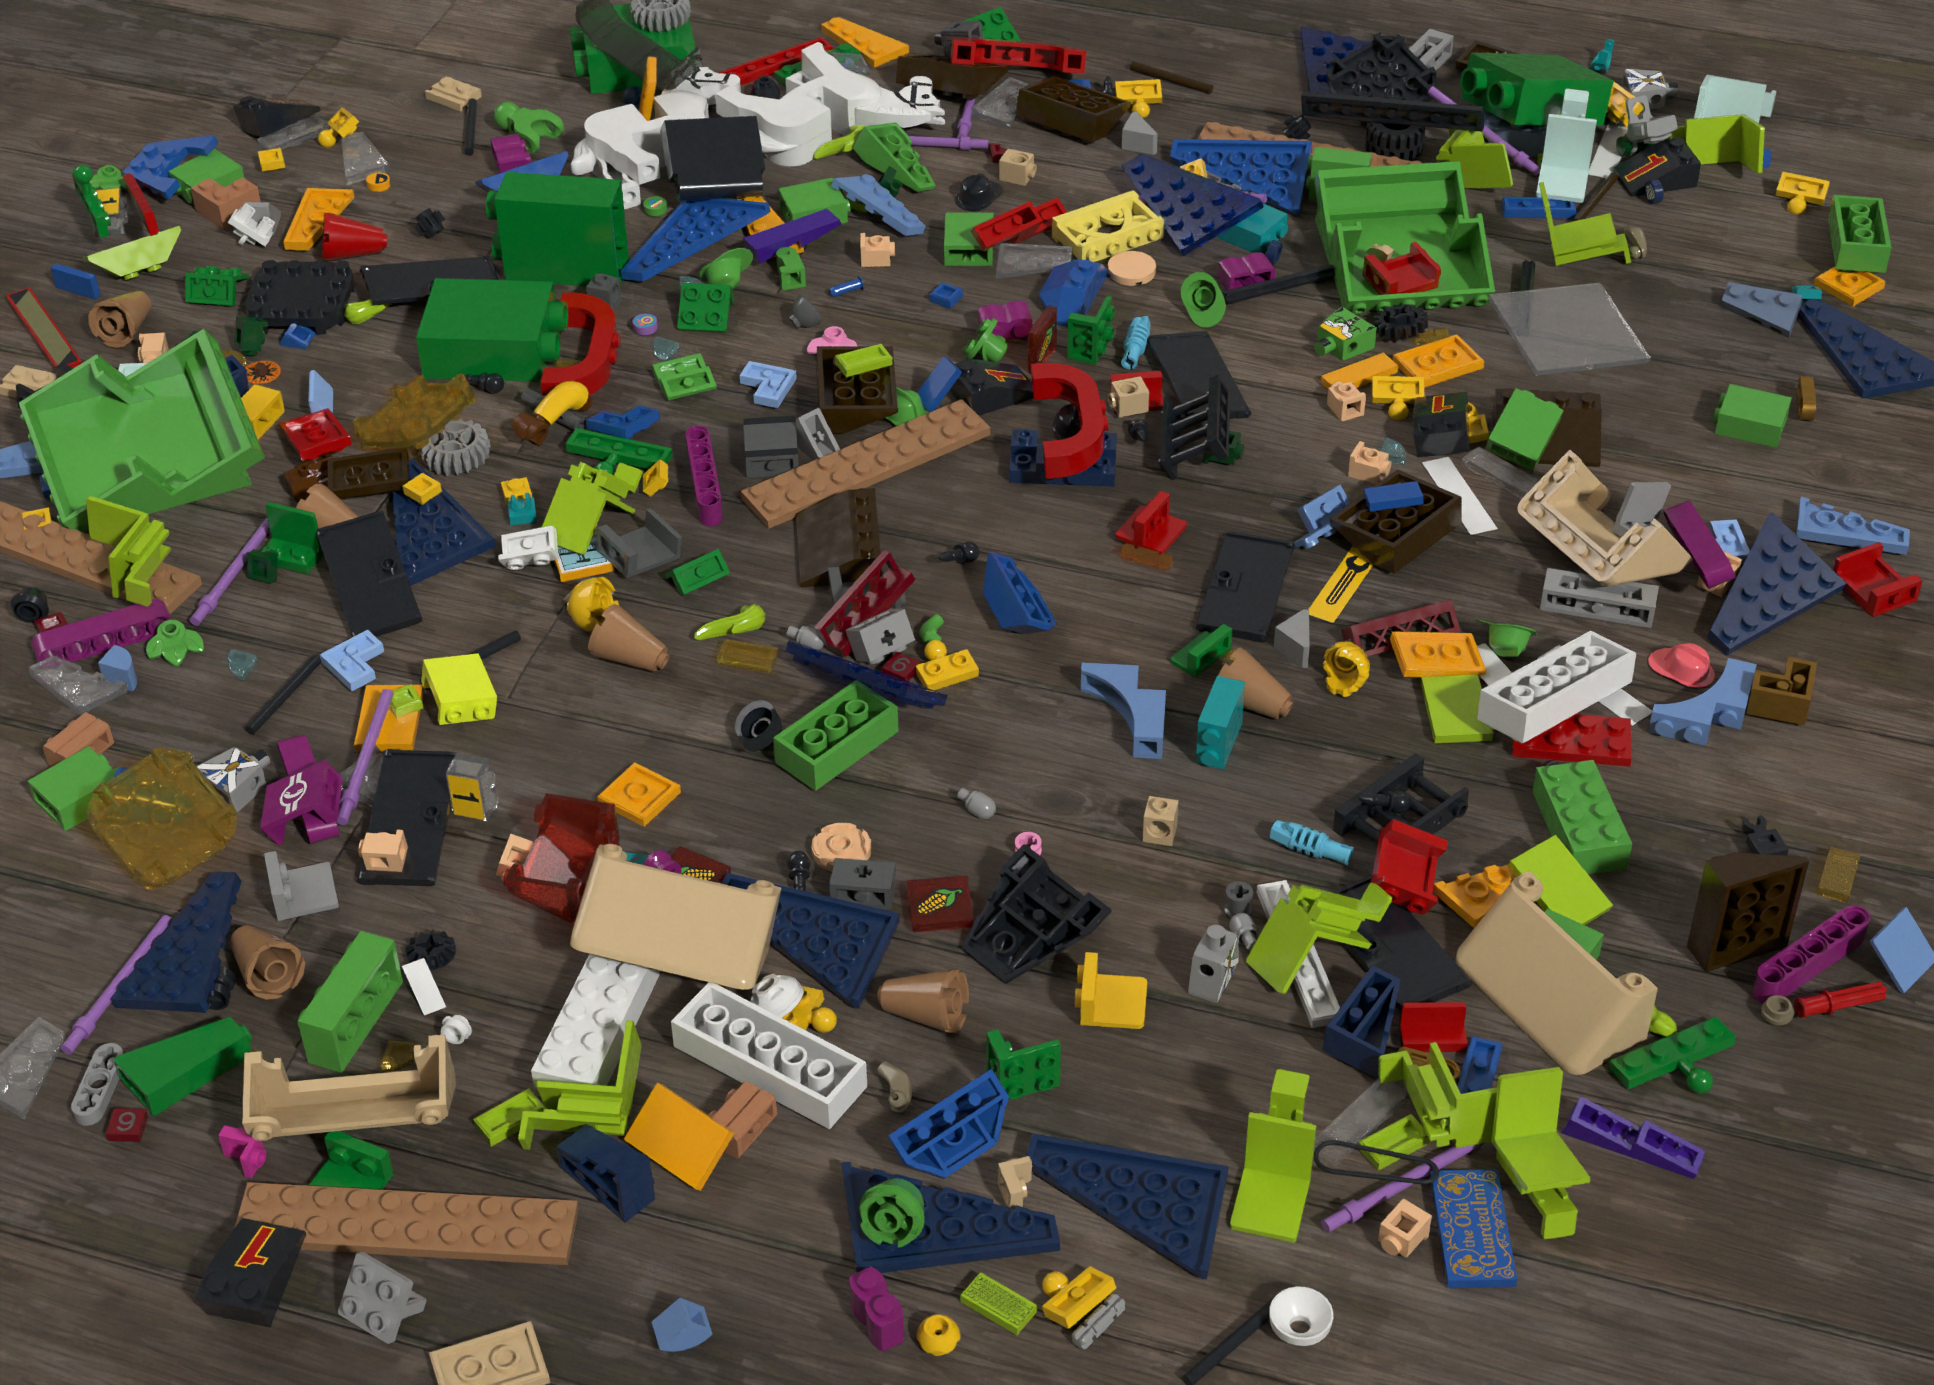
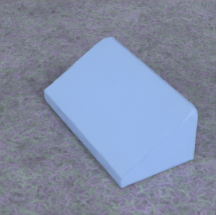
(319, 393)

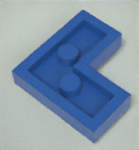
(623, 425)

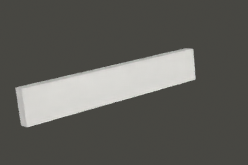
(1311, 978)

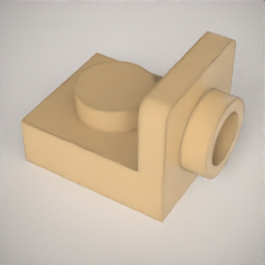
(1012, 1180)

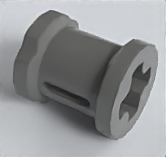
(1238, 896)

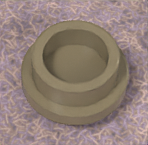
(1777, 1010)

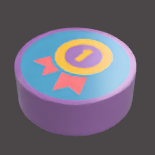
(645, 324)

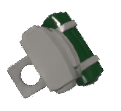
(1645, 131)

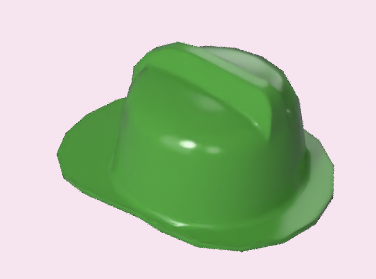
(727, 267)
(1203, 299)
(909, 407)
(1508, 639)

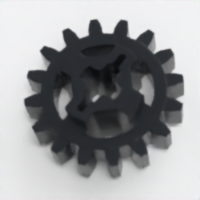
(1401, 322)

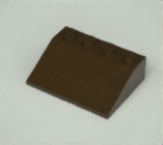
(950, 77)
(1070, 108)
(855, 399)
(1577, 430)
(838, 534)
(1399, 534)
(1745, 907)

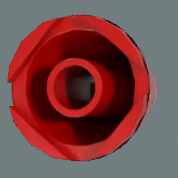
(350, 238)

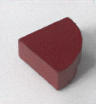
(996, 152)

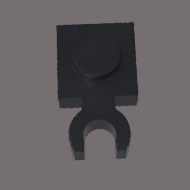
(1763, 840)

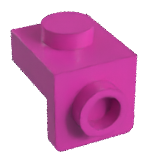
(241, 1146)

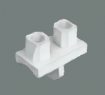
(249, 229)

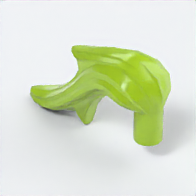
(840, 144)
(362, 311)
(749, 619)

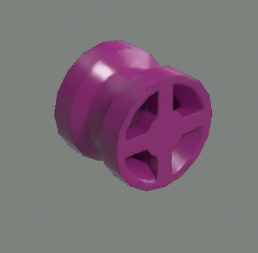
(662, 860)

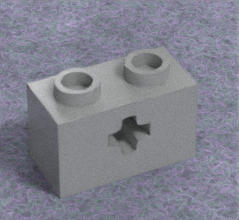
(880, 636)

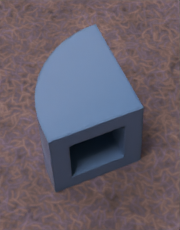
(118, 665)
(681, 1326)

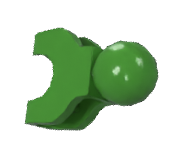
(528, 123)

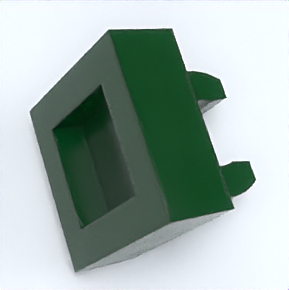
(888, 182)
(262, 566)

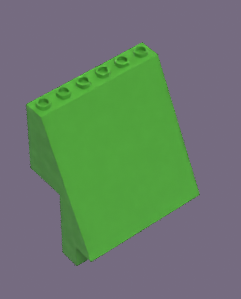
(1395, 209)
(144, 437)

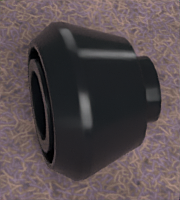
(765, 87)
(30, 605)

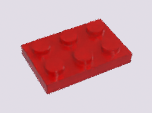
(315, 434)

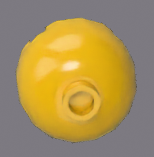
(589, 602)

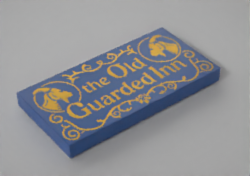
(1473, 1229)

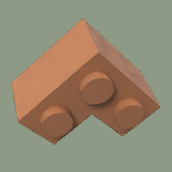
(220, 202)

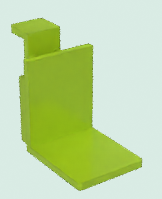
(1724, 140)
(1480, 162)
(1583, 237)
(582, 499)
(137, 546)
(1305, 917)
(575, 1105)
(1440, 1105)
(1532, 1148)
(1277, 1163)

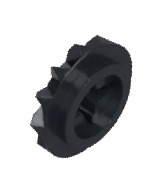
(439, 956)

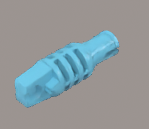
(1135, 341)
(1311, 842)

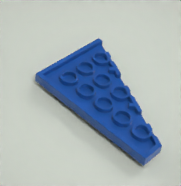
(1255, 165)
(688, 231)

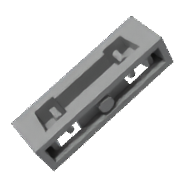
(1433, 45)
(1599, 601)

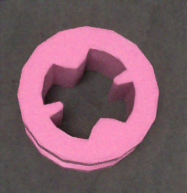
(1029, 838)

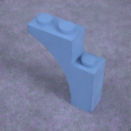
(1720, 705)
(1139, 707)

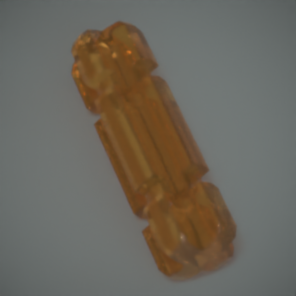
(1146, 556)

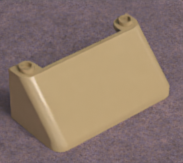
(1568, 514)
(675, 921)
(1553, 983)
(350, 1102)

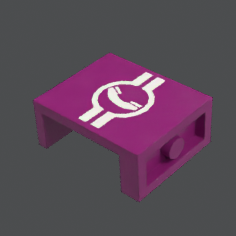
(307, 790)

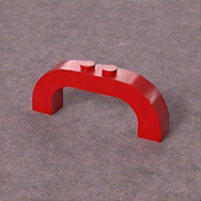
(1018, 53)
(594, 371)
(1073, 385)

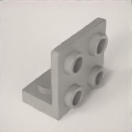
(1641, 505)
(300, 889)

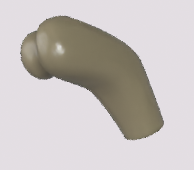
(1638, 240)
(900, 1087)

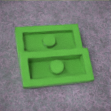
(684, 376)

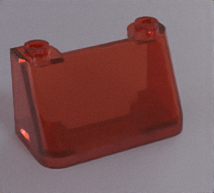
(562, 853)

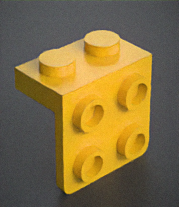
(1617, 107)
(1109, 998)

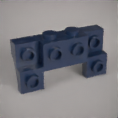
(1028, 462)

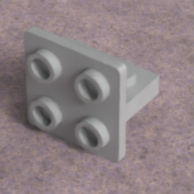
(378, 1298)

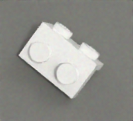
(529, 547)

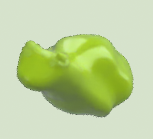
(1662, 1023)

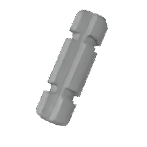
(1098, 1321)

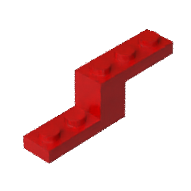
(1017, 224)

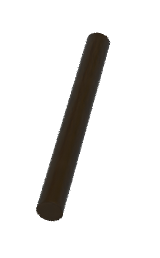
(1171, 77)
(1596, 197)

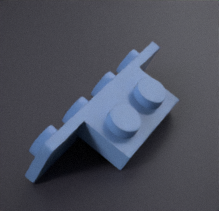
(1317, 515)

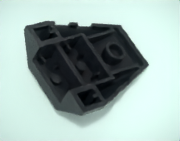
(1030, 917)

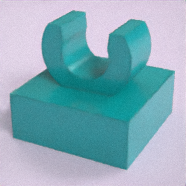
(522, 510)

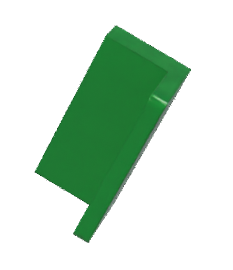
(698, 572)
(1203, 651)

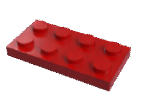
(1582, 739)

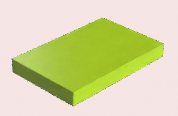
(1453, 708)
(1564, 881)

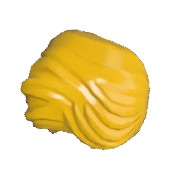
(1346, 668)

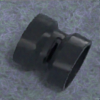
(224, 984)

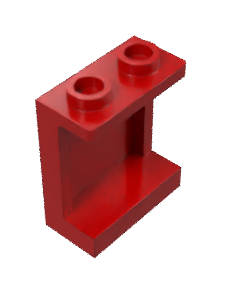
(1402, 274)
(1875, 582)
(1407, 865)

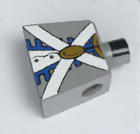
(1649, 84)
(236, 775)
(1215, 950)

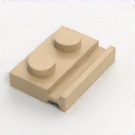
(452, 93)
(26, 376)

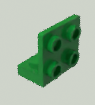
(996, 25)
(213, 285)
(705, 307)
(1090, 334)
(293, 537)
(1025, 1069)
(353, 1164)

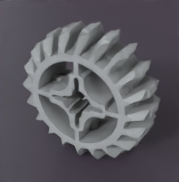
(660, 14)
(456, 448)

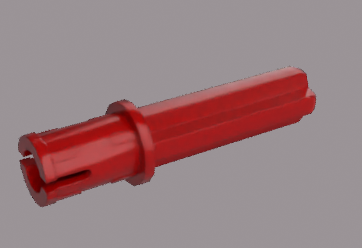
(1828, 1002)

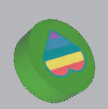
(655, 206)

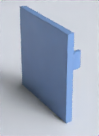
(1903, 950)

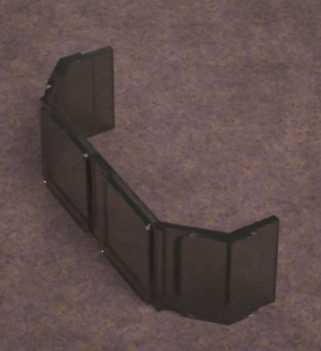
(631, 47)

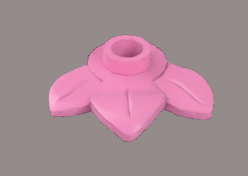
(832, 337)

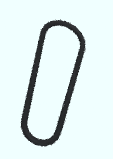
(1375, 1176)

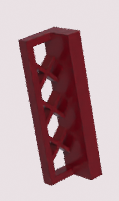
(881, 596)
(1397, 620)

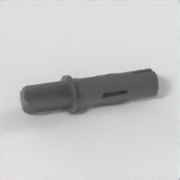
(568, 418)

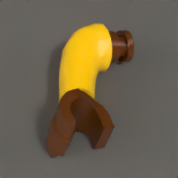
(560, 399)

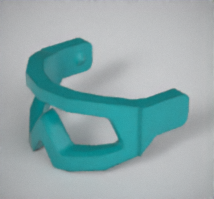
(1603, 58)

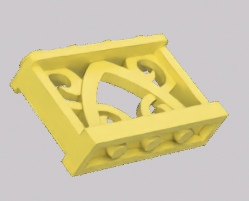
(1117, 210)

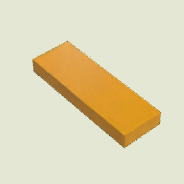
(1362, 371)

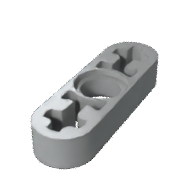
(101, 1096)

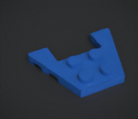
(156, 159)

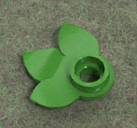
(107, 178)
(175, 644)

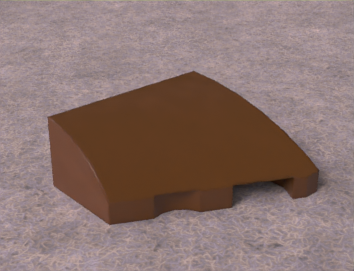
(306, 476)

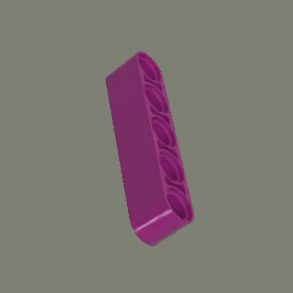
(704, 476)
(1700, 543)
(101, 632)
(296, 756)
(1812, 953)

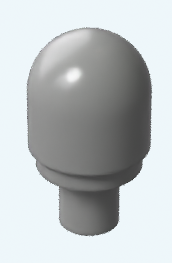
(805, 636)
(977, 803)
(1245, 928)

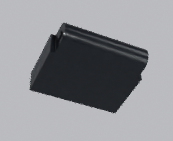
(713, 157)

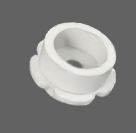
(456, 1029)

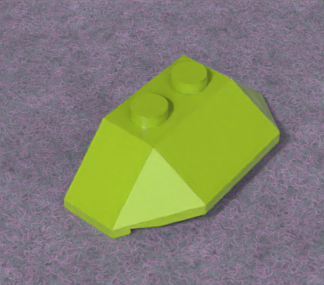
(136, 255)

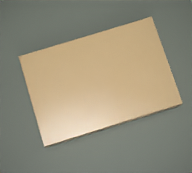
(493, 1359)

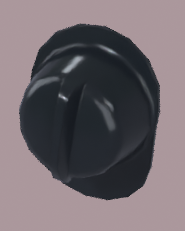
(977, 193)
(1066, 422)
(758, 725)

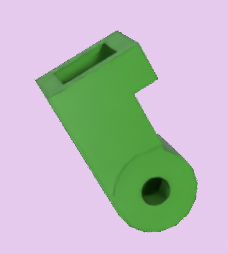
(790, 269)

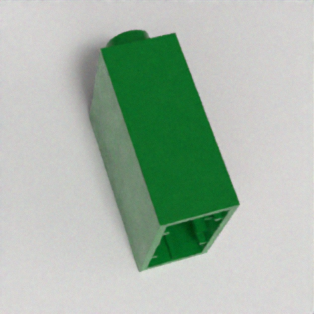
(608, 75)
(1531, 86)
(558, 228)
(490, 329)

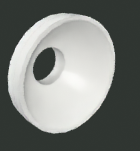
(777, 994)
(1301, 1305)

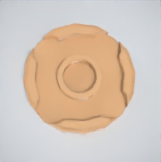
(1131, 267)
(840, 841)

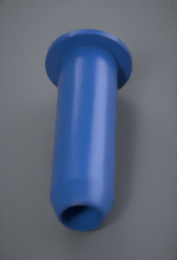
(847, 287)

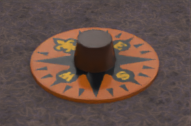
(262, 372)

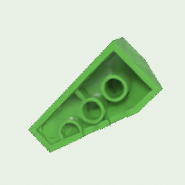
(890, 146)

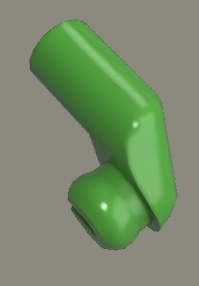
(929, 628)

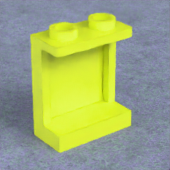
(460, 688)

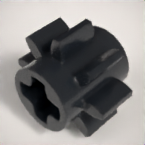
(1297, 127)
(429, 223)

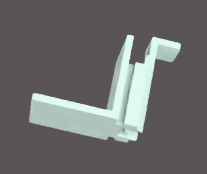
(1730, 97)
(1568, 150)

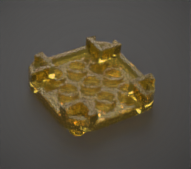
(414, 413)
(161, 818)

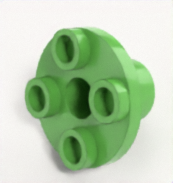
(987, 344)

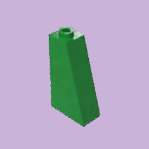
(183, 1063)

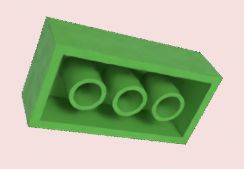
(1859, 234)
(836, 734)
(1583, 815)
(350, 1001)

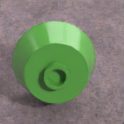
(892, 1212)

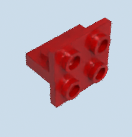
(1152, 525)

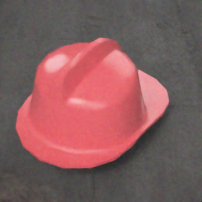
(1685, 664)

